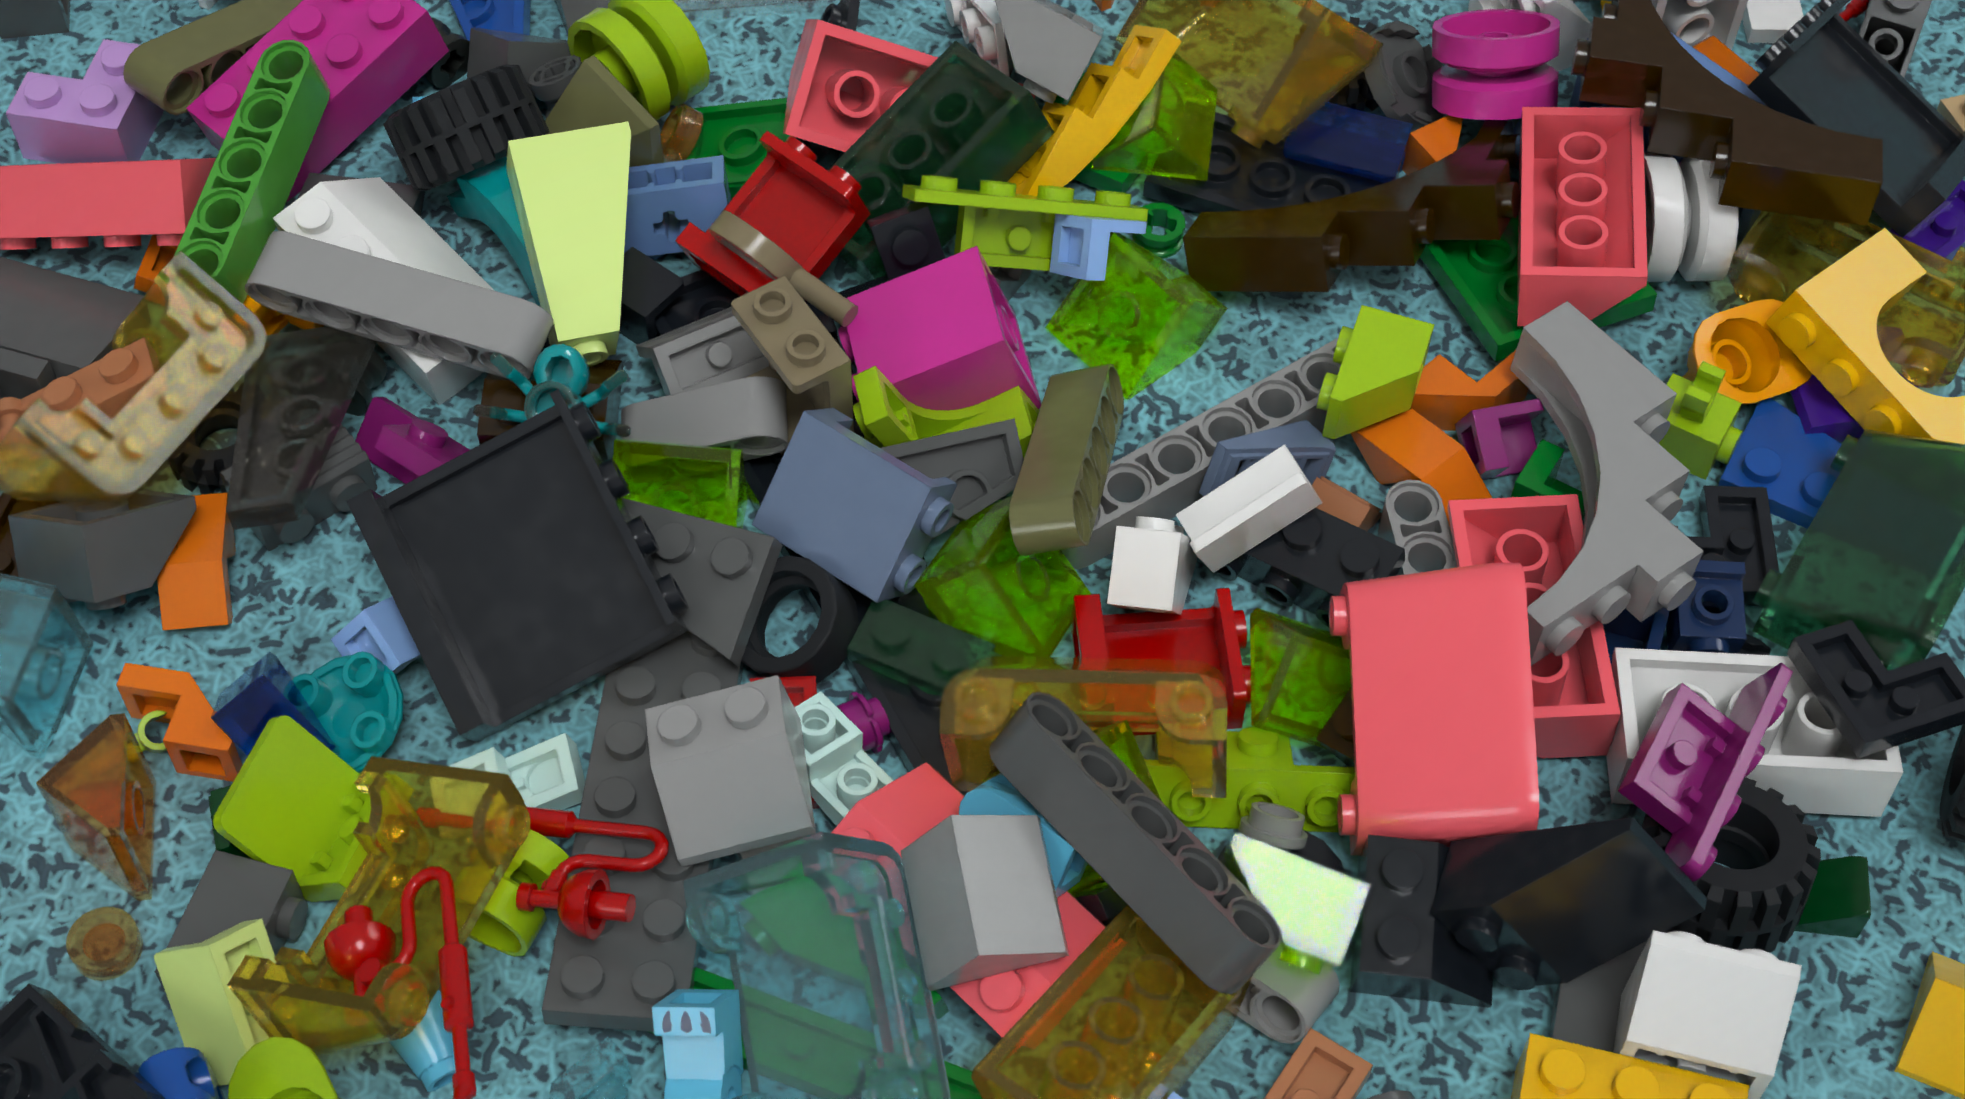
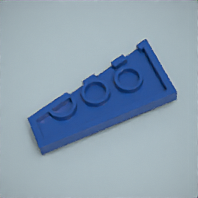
(1785, 461)

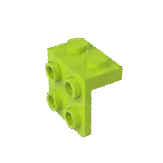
(297, 810)

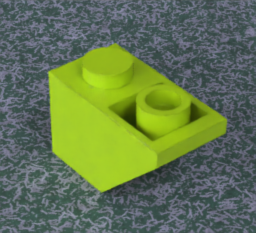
(1377, 370)

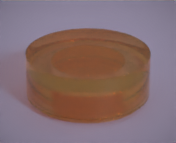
(681, 132)
(104, 943)

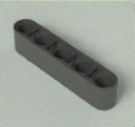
(1135, 843)

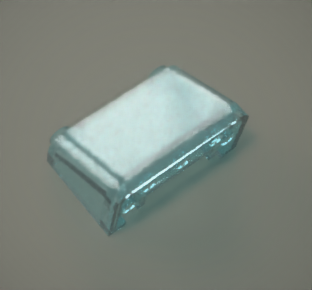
(824, 970)

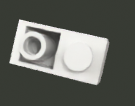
(1151, 566)

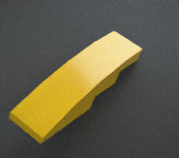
(1097, 109)

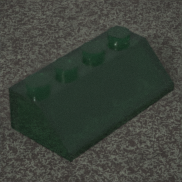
(951, 122)

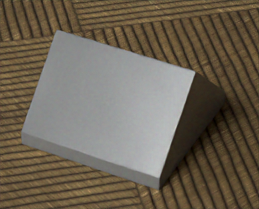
(982, 898)

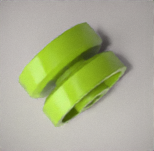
(646, 49)

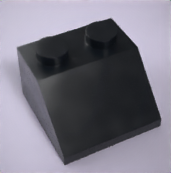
(1399, 941)

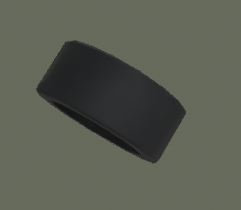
(830, 640)

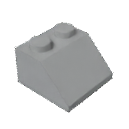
(730, 770)

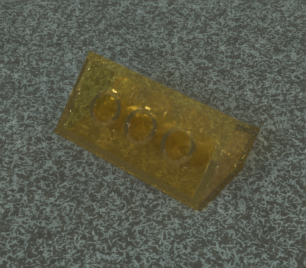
(1112, 1025)

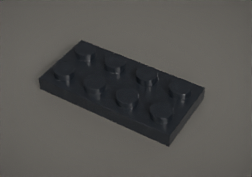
(1252, 178)

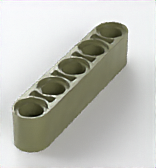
(191, 58)
(1067, 461)

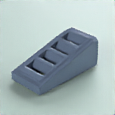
(1302, 439)

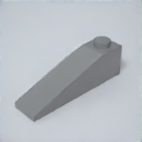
(1048, 45)

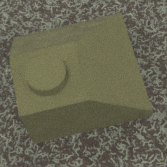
(600, 99)

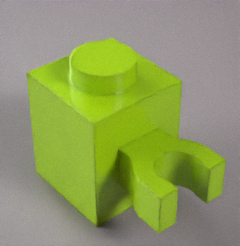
(1701, 421)

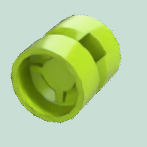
(501, 922)

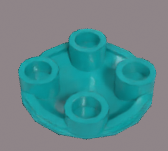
(356, 705)

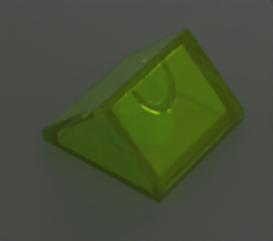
(1168, 130)
(685, 478)
(1295, 676)

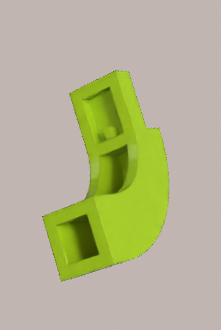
(891, 419)

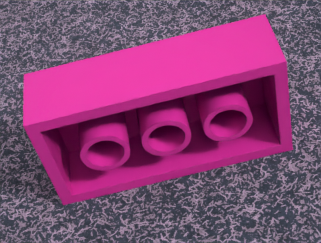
(365, 54)

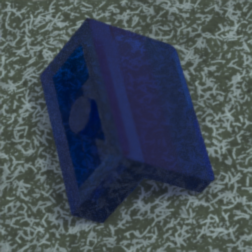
(1351, 142)

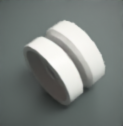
(1685, 222)

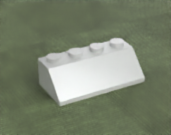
(379, 223)
(1803, 747)

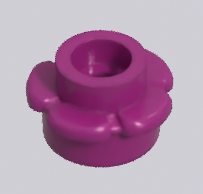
(869, 718)

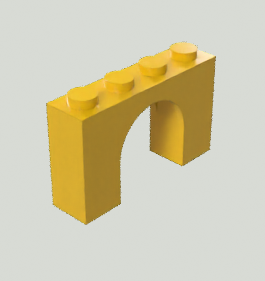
(1834, 334)

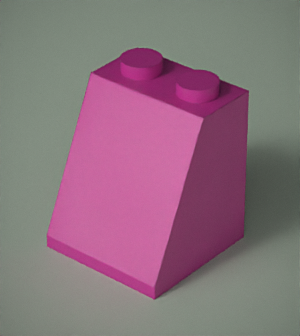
(941, 335)

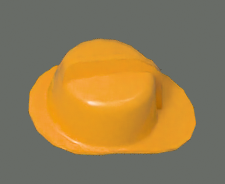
(1749, 352)

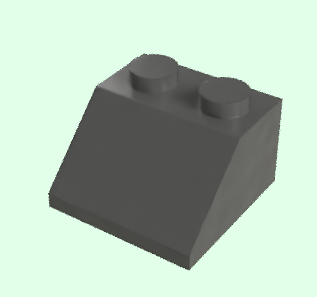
(100, 548)

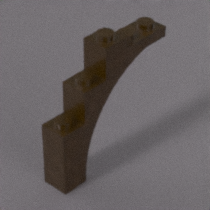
(1754, 151)
(1383, 225)

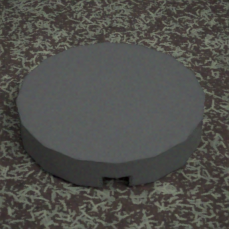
(1403, 75)

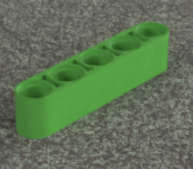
(256, 165)

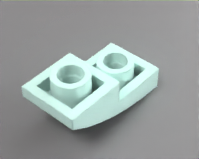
(835, 760)

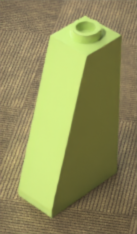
(573, 224)

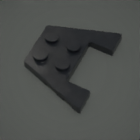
(57, 1056)

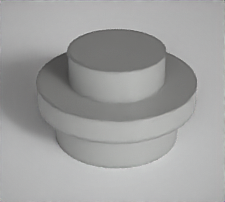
(1275, 826)

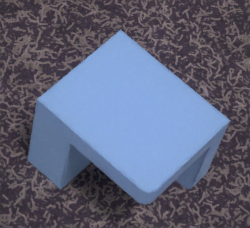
(1083, 244)
(379, 632)

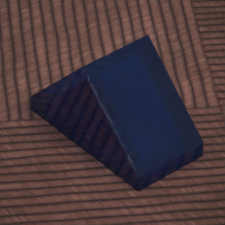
(259, 696)

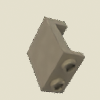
(797, 350)

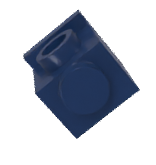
(1717, 591)

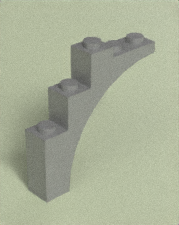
(1630, 484)

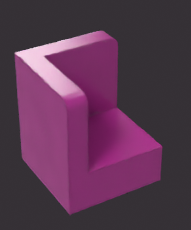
(1500, 437)

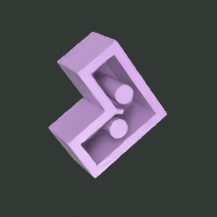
(85, 118)

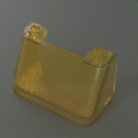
(1264, 56)
(1917, 335)
(203, 349)
(1171, 697)
(417, 820)

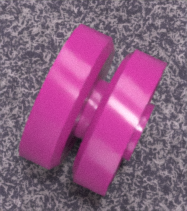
(1494, 63)

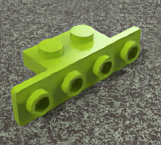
(1015, 227)
(1257, 771)

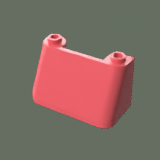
(1439, 705)

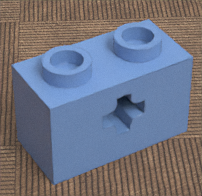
(690, 187)

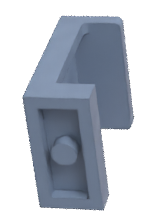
(854, 507)

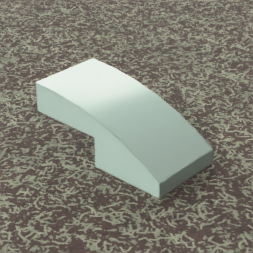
(543, 774)

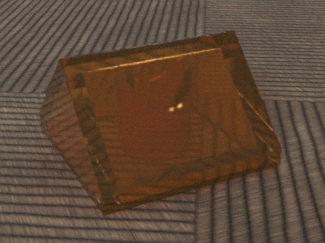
(107, 804)

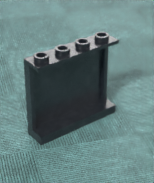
(1839, 82)
(521, 569)

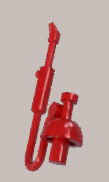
(586, 898)
(366, 946)

